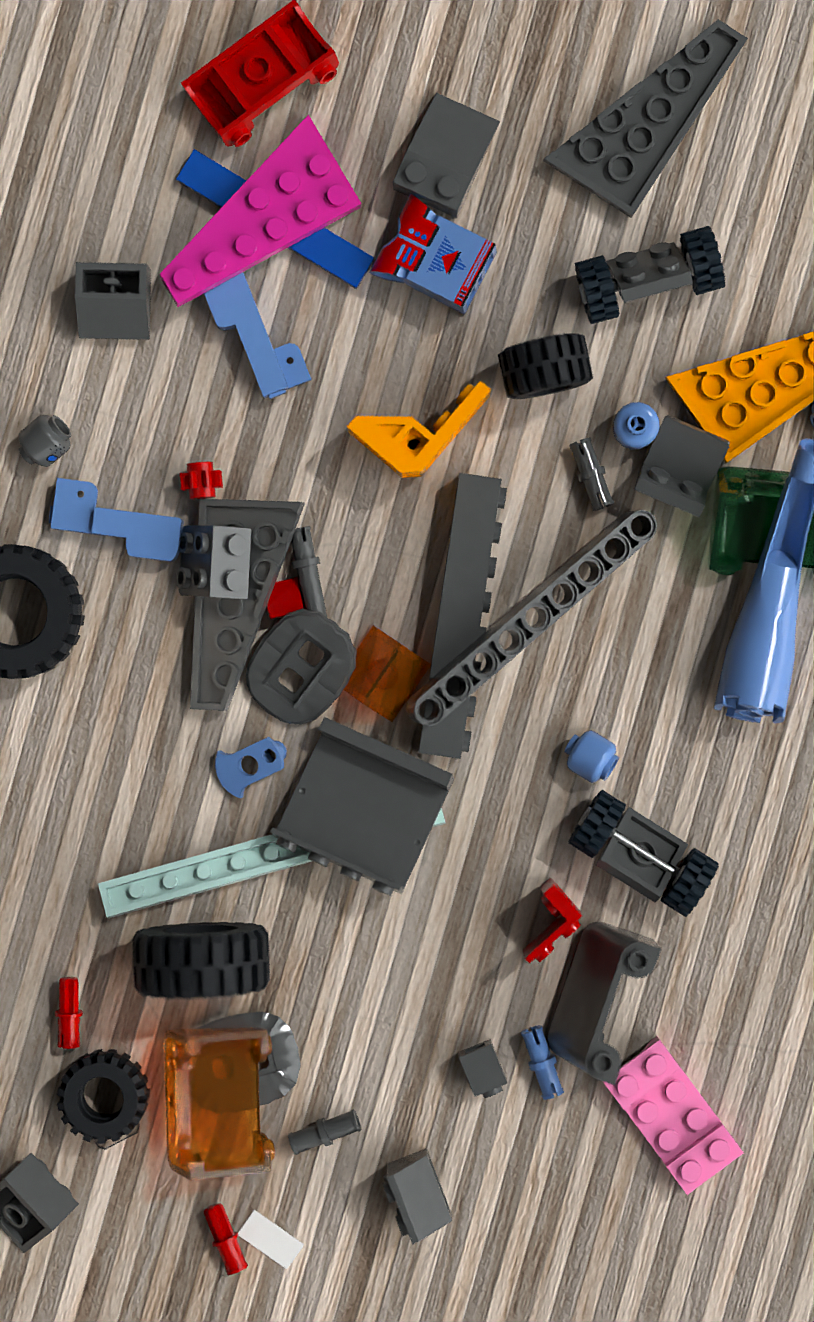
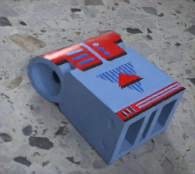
(435, 256)

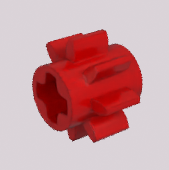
(201, 480)

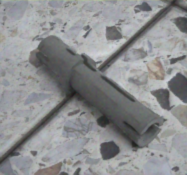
(307, 570)

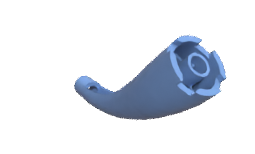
(762, 644)

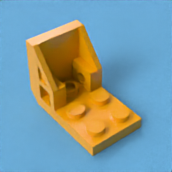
(389, 435)

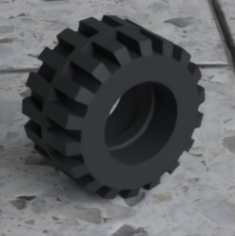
(545, 366)
(82, 1116)

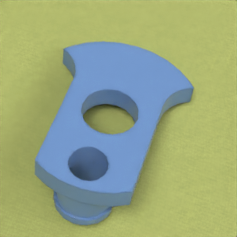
(232, 775)

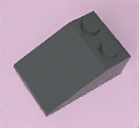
(445, 155)

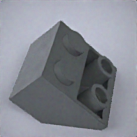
(113, 300)
(418, 1195)

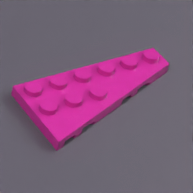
(279, 205)

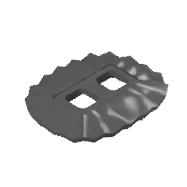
(280, 651)
(284, 1059)

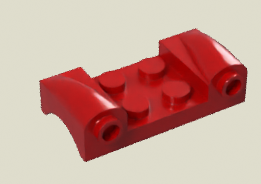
(260, 72)

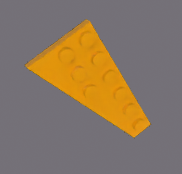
(750, 391)

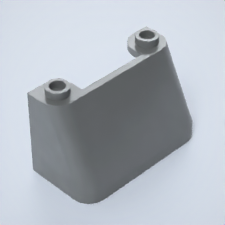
(589, 992)

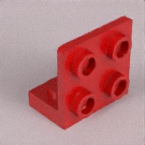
(557, 903)

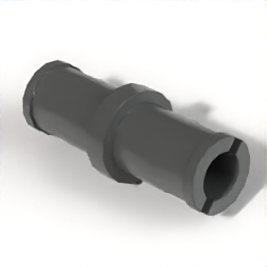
(591, 474)
(324, 1132)

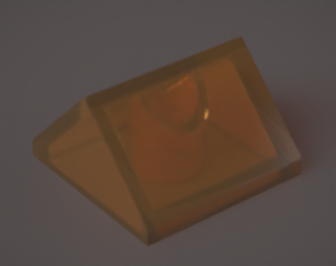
(385, 674)

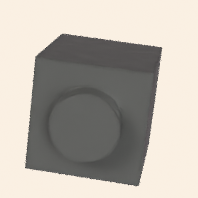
(483, 1069)

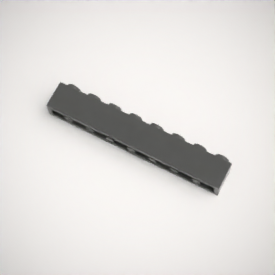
(463, 602)

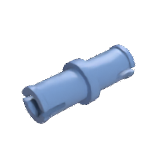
(542, 1062)

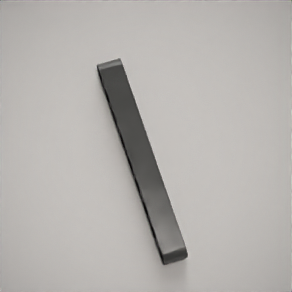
(548, 613)

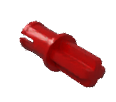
(68, 1013)
(225, 1239)

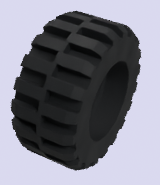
(63, 611)
(201, 960)

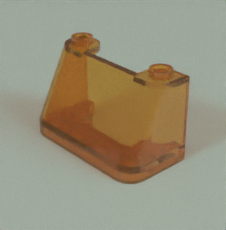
(215, 1102)

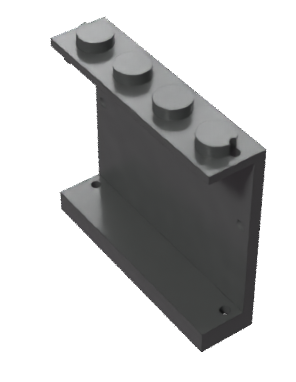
(363, 807)

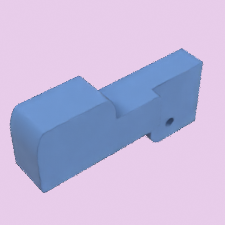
(235, 308)
(145, 534)

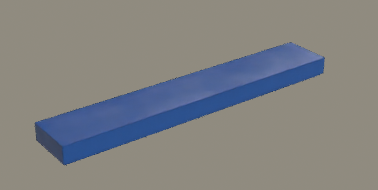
(320, 248)

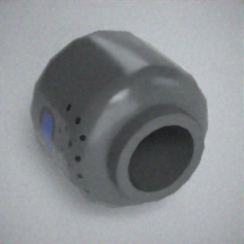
(44, 440)

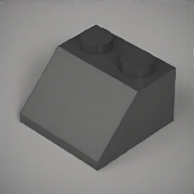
(32, 1202)

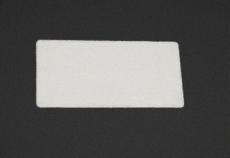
(270, 1239)

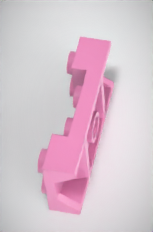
(674, 1116)

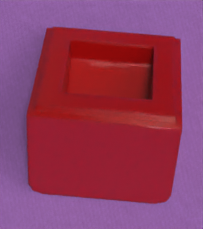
(285, 598)

